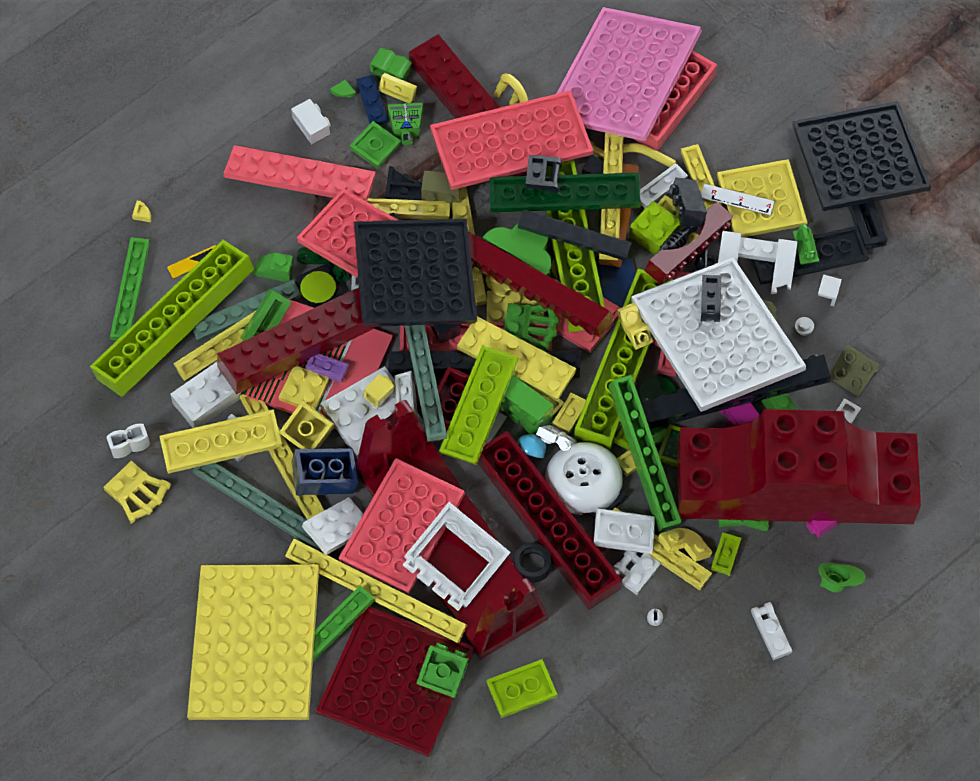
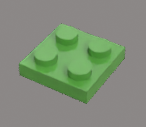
(375, 145)

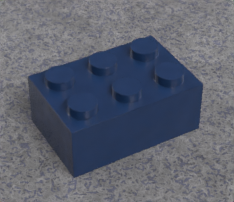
(324, 471)

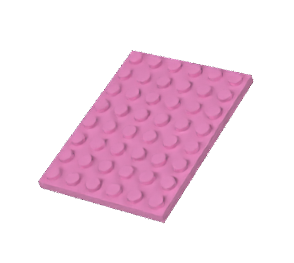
(628, 71)

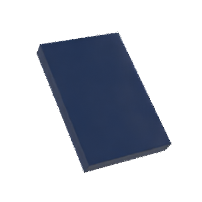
(616, 281)

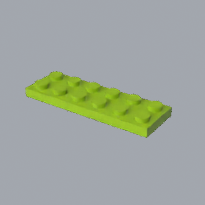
(479, 405)

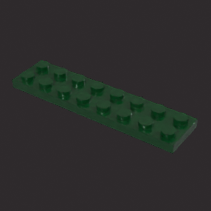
(574, 193)

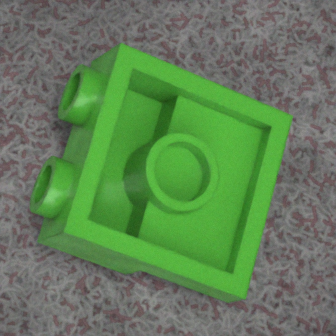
(443, 670)

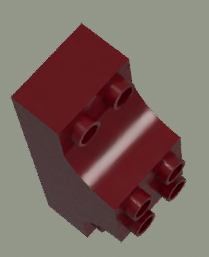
(798, 471)

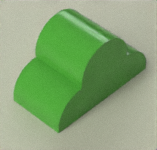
(523, 245)

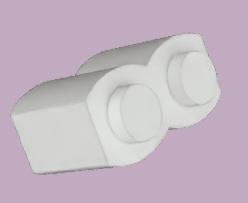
(127, 441)

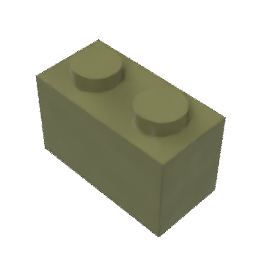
(436, 187)

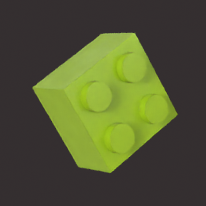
(653, 227)

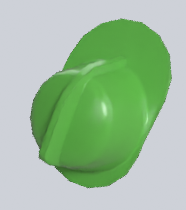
(839, 576)

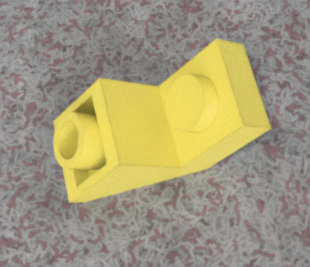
(636, 330)

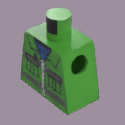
(406, 121)

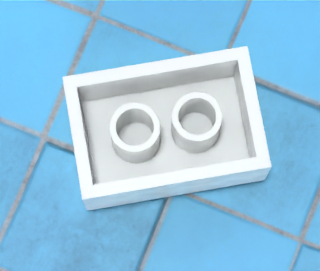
(204, 397)

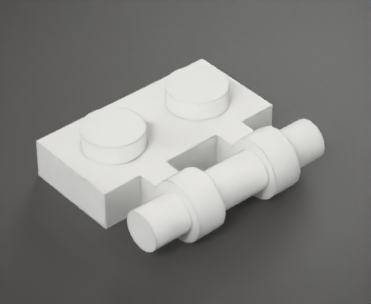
(552, 434)
(640, 573)

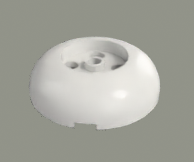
(585, 490)

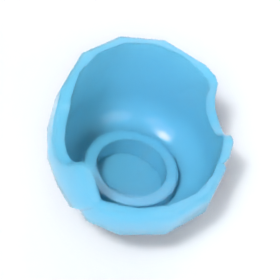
(532, 445)

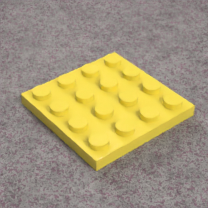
(767, 181)

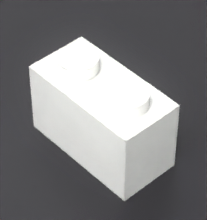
(310, 121)

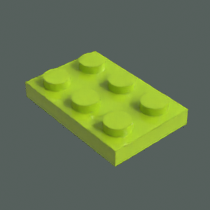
(521, 688)

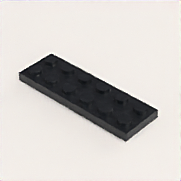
(833, 249)

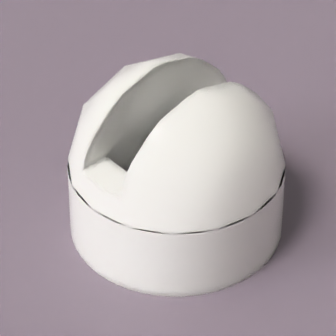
(650, 617)

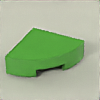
(343, 89)

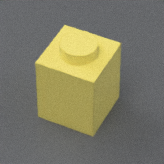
(378, 391)

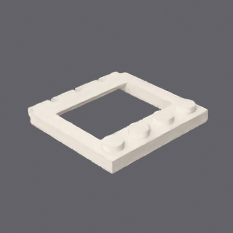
(471, 535)

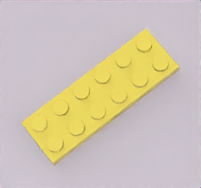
(534, 367)
(220, 441)

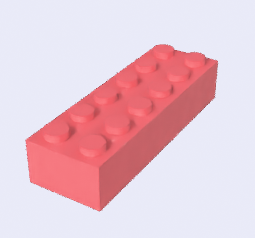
(688, 88)

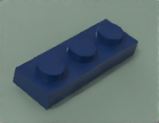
(371, 100)

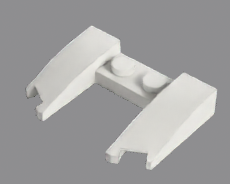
(780, 252)

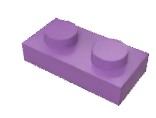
(328, 367)

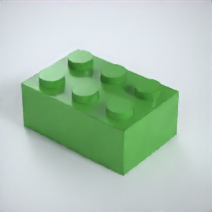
(526, 406)

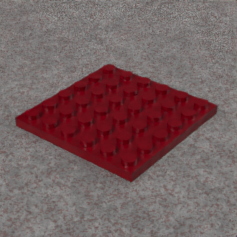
(378, 678)

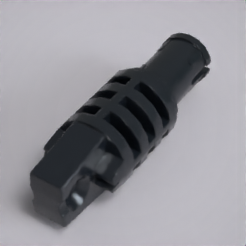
(678, 238)

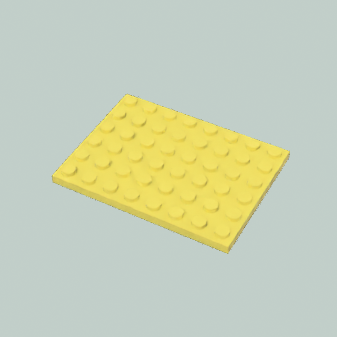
(254, 642)

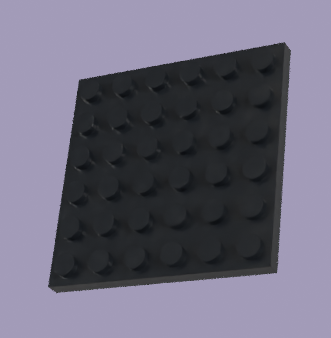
(861, 156)
(414, 272)

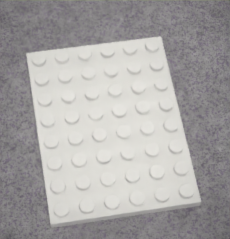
(718, 357)

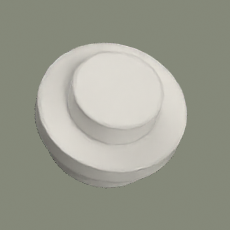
(804, 326)

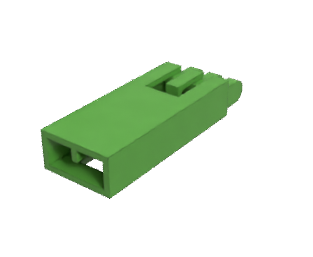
(267, 314)

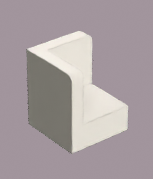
(829, 288)

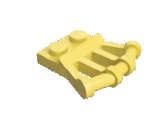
(131, 480)

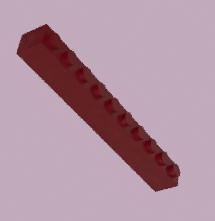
(539, 287)

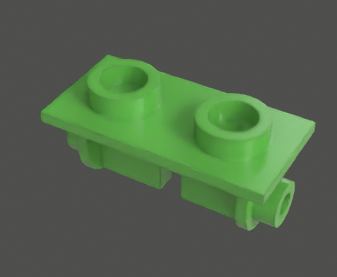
(805, 245)

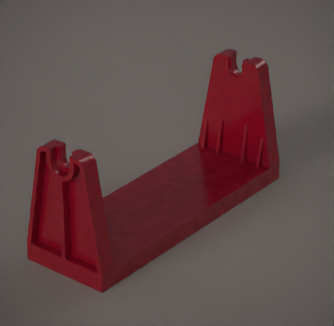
(507, 601)

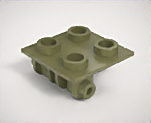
(853, 370)

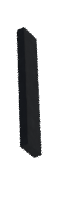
(574, 235)

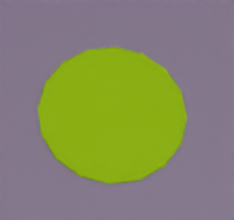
(318, 287)

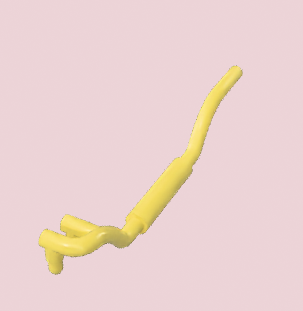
(520, 94)

